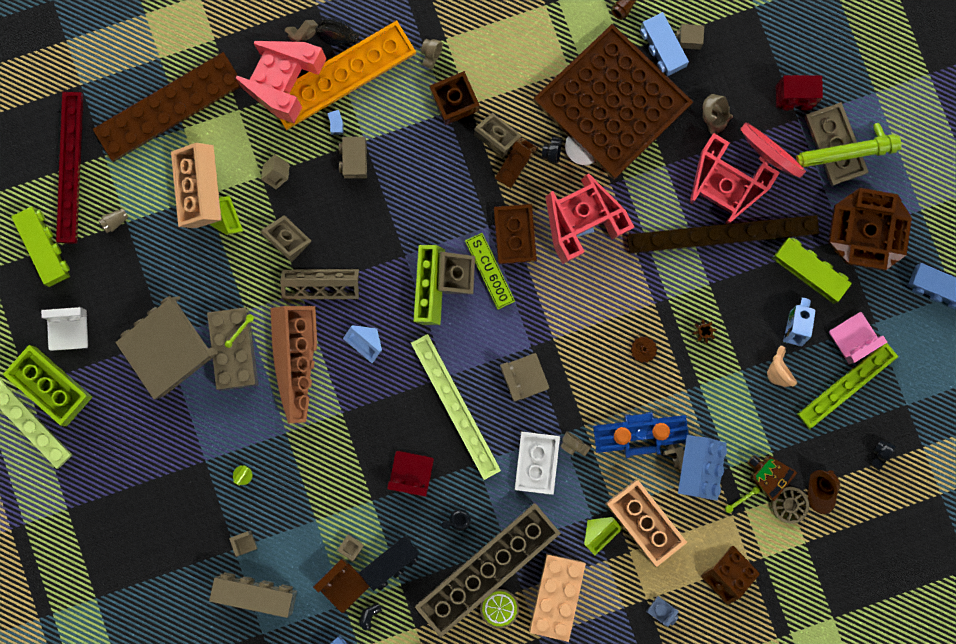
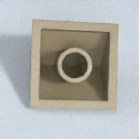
(496, 135)
(286, 237)
(456, 273)

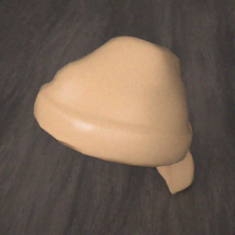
(778, 372)

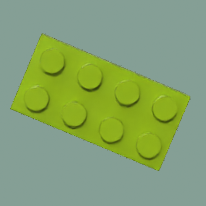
(47, 385)

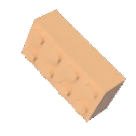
(196, 185)
(646, 523)
(557, 597)

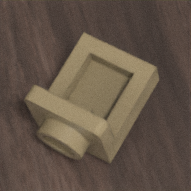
(305, 32)

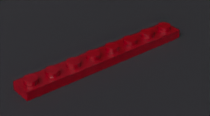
(69, 167)

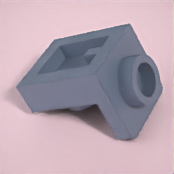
(663, 612)

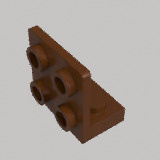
(731, 576)
(342, 585)

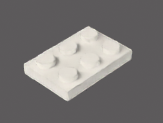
(537, 463)

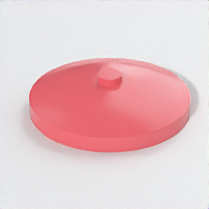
(771, 152)

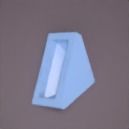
(365, 341)

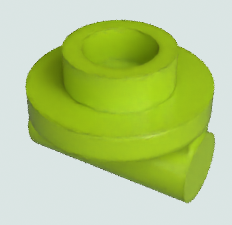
(242, 475)

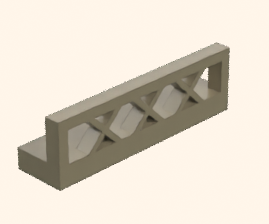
(320, 277)

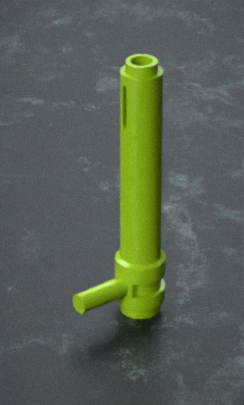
(878, 146)

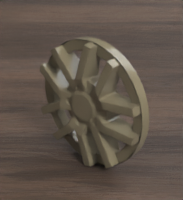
(791, 505)

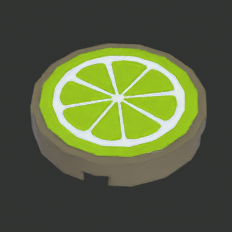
(500, 609)

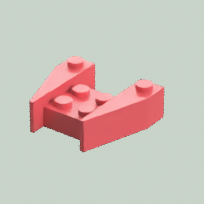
(278, 73)
(726, 184)
(582, 212)

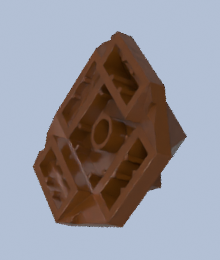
(885, 217)

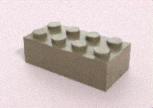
(234, 365)
(252, 595)

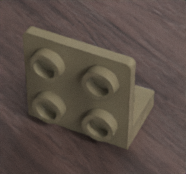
(524, 377)

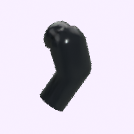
(367, 614)

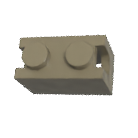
(354, 157)

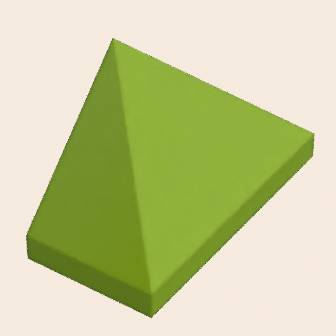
(229, 220)
(600, 533)

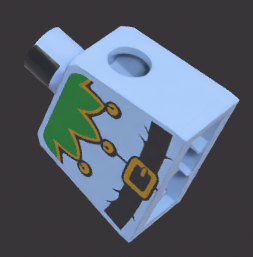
(800, 323)

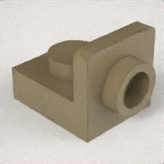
(679, 454)

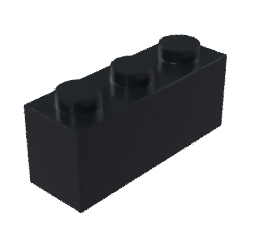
(390, 563)

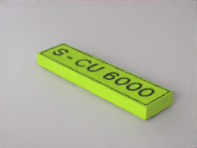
(490, 271)

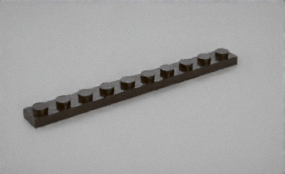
(723, 234)

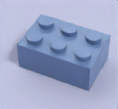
(702, 467)

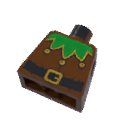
(770, 476)

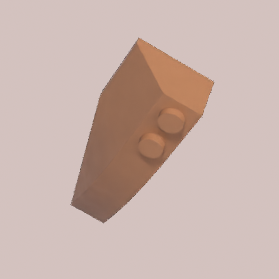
(293, 351)

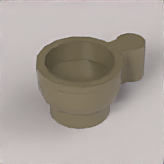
(432, 51)
(572, 443)

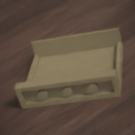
(164, 348)

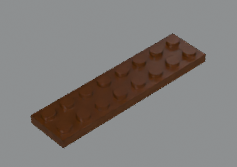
(167, 107)

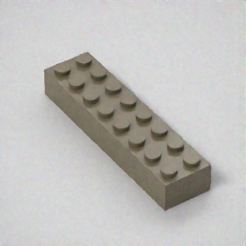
(487, 570)

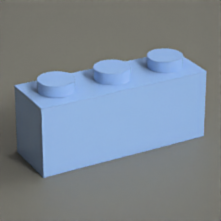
(663, 44)

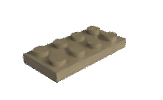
(830, 129)

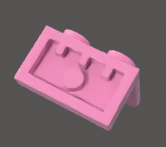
(856, 338)

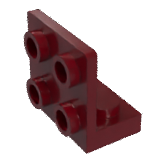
(411, 473)

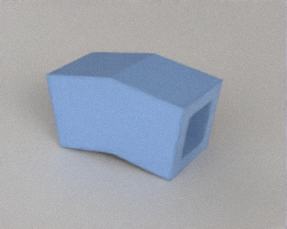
(336, 123)

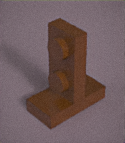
(516, 162)

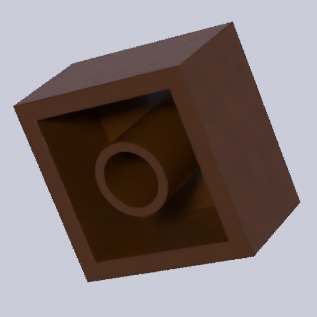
(454, 98)

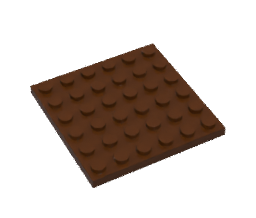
(612, 101)

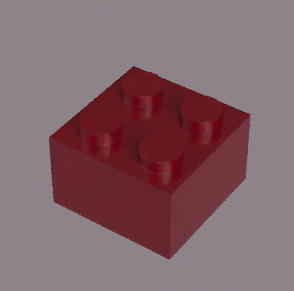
(799, 92)

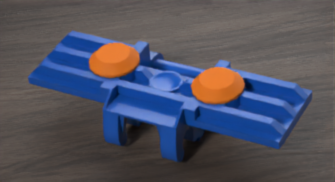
(640, 427)

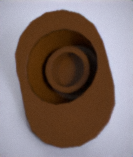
(823, 491)

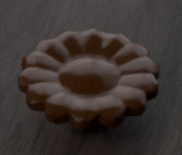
(644, 349)

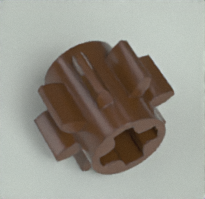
(698, 332)

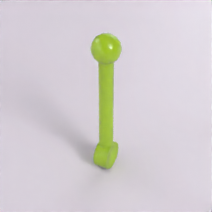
(249, 318)
(729, 508)

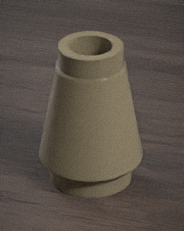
(113, 220)

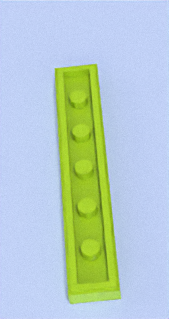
(847, 385)

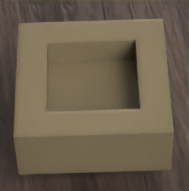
(350, 547)

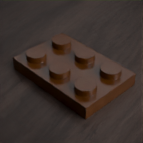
(515, 234)

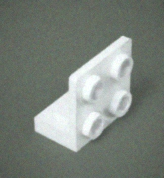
(66, 328)

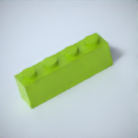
(41, 246)
(811, 270)
(427, 297)

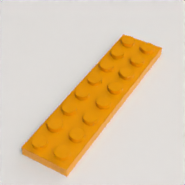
(351, 70)

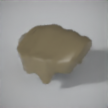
(716, 113)

